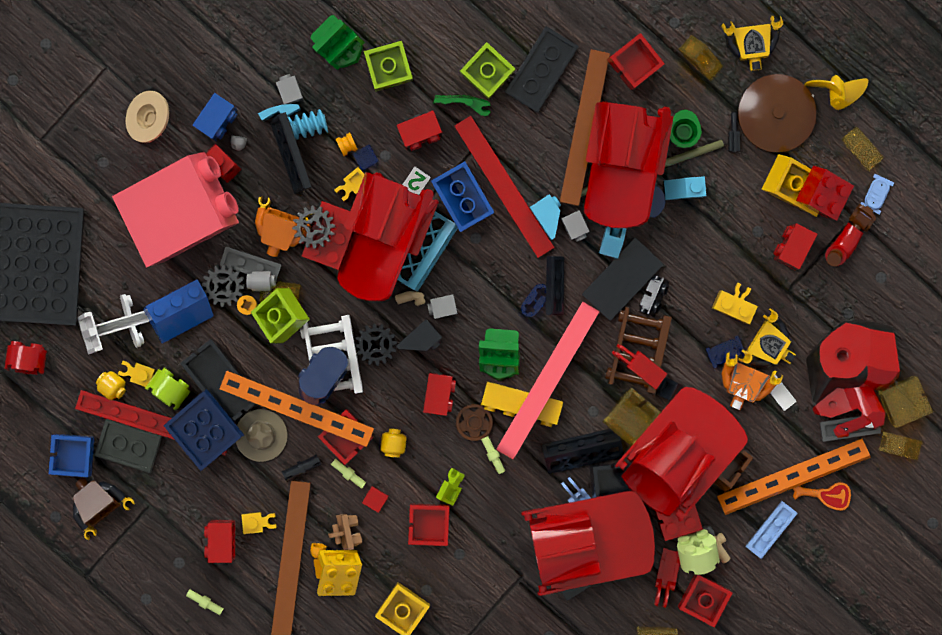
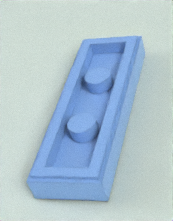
(771, 529)

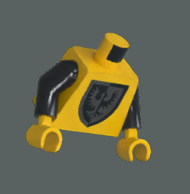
(753, 41)
(769, 344)

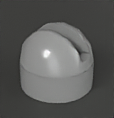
(238, 142)

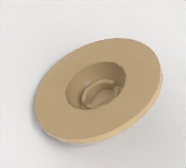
(147, 116)

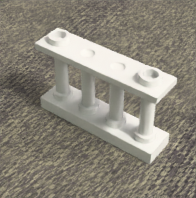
(347, 345)

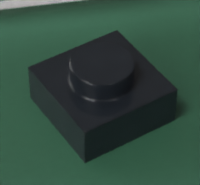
(668, 389)

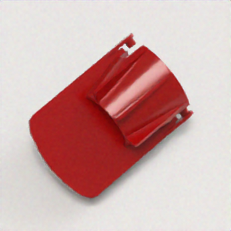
(625, 158)
(386, 228)
(682, 452)
(591, 541)

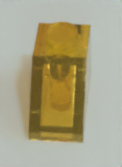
(700, 57)
(900, 445)

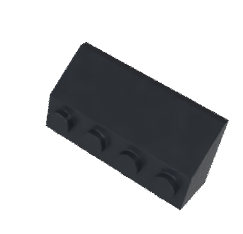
(421, 338)

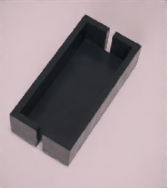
(208, 373)
(607, 479)

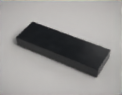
(555, 285)

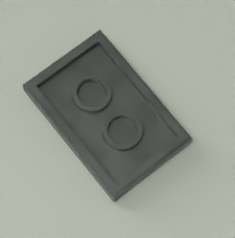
(128, 445)

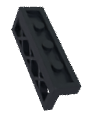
(582, 447)

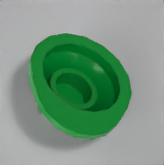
(685, 129)

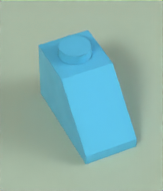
(685, 188)
(547, 214)
(612, 241)

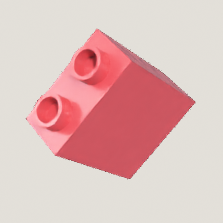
(176, 208)

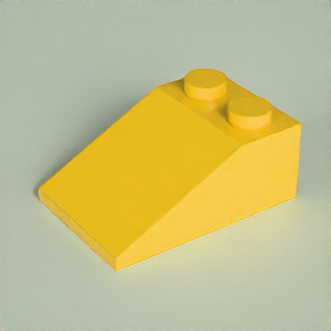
(787, 180)

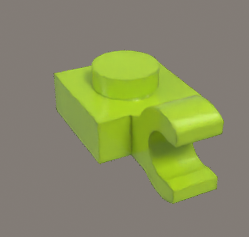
(450, 489)

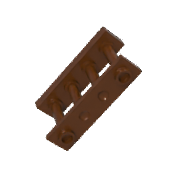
(657, 343)

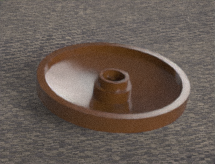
(776, 113)

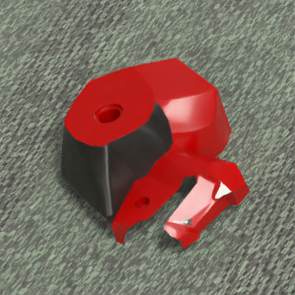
(848, 370)

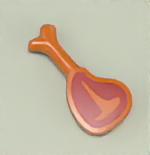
(834, 497)

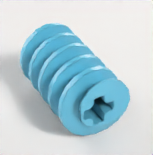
(308, 124)

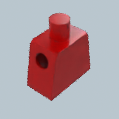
(224, 162)

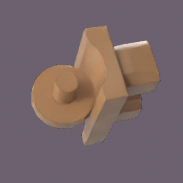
(342, 531)

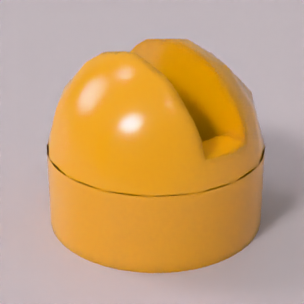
(315, 547)

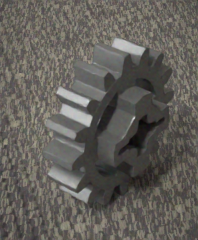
(317, 218)
(218, 279)

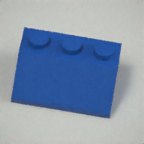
(462, 196)
(179, 311)

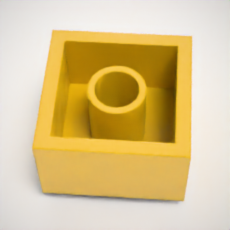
(402, 610)

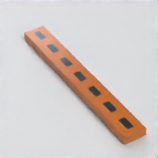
(296, 408)
(793, 476)

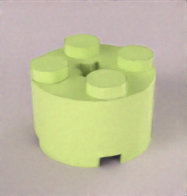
(698, 552)

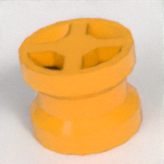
(346, 144)
(247, 306)

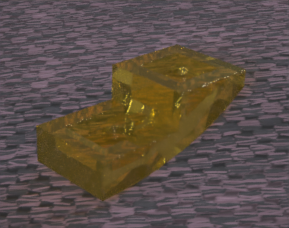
(862, 148)

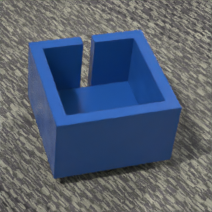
(216, 117)
(73, 455)

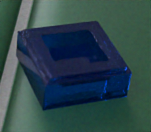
(365, 157)

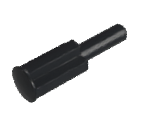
(733, 135)

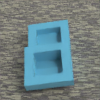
(288, 108)

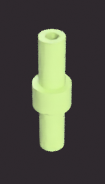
(493, 455)
(348, 473)
(204, 602)

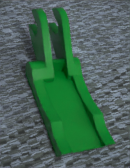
(473, 102)

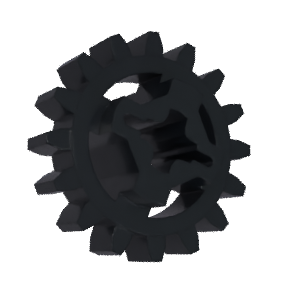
(384, 351)

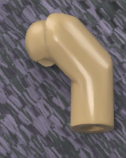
(410, 295)
(723, 555)

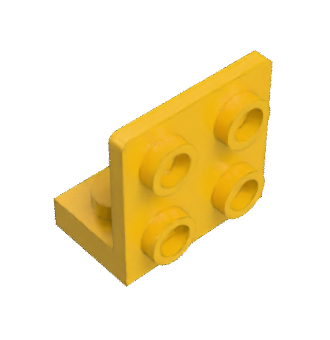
(339, 572)

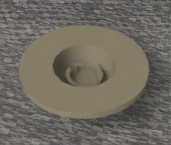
(263, 435)

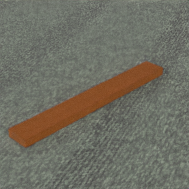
(590, 96)
(291, 558)

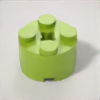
(168, 389)

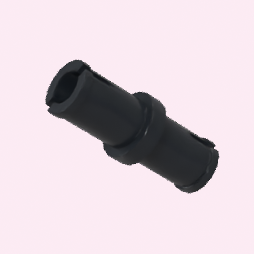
(301, 468)

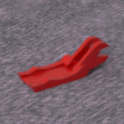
(642, 367)
(667, 574)

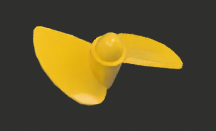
(841, 93)

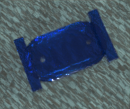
(724, 348)

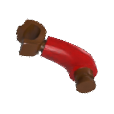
(849, 238)

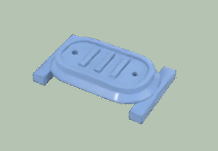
(877, 193)

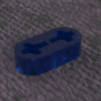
(530, 298)

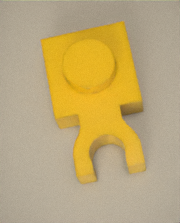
(353, 183)
(139, 374)
(255, 522)

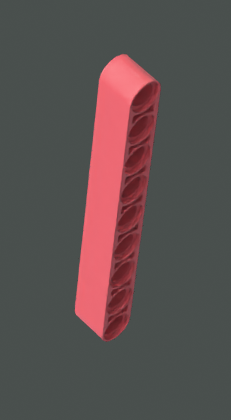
(547, 380)

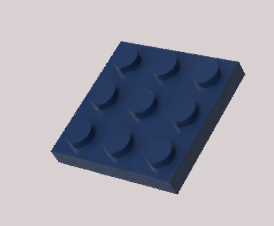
(203, 430)

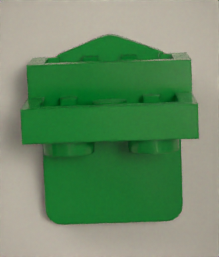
(337, 43)
(500, 353)

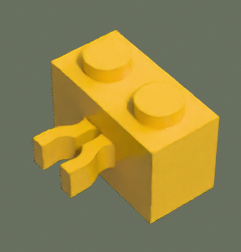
(734, 306)

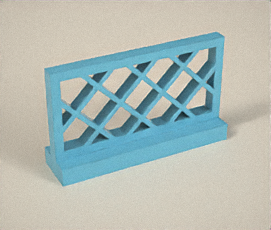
(432, 255)

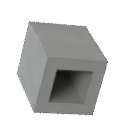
(289, 89)
(575, 226)
(442, 306)

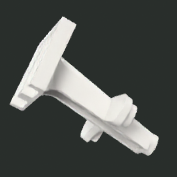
(92, 332)

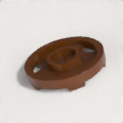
(474, 422)

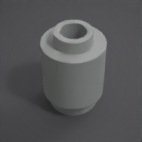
(261, 281)

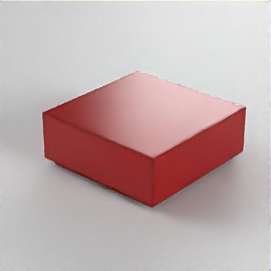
(375, 499)

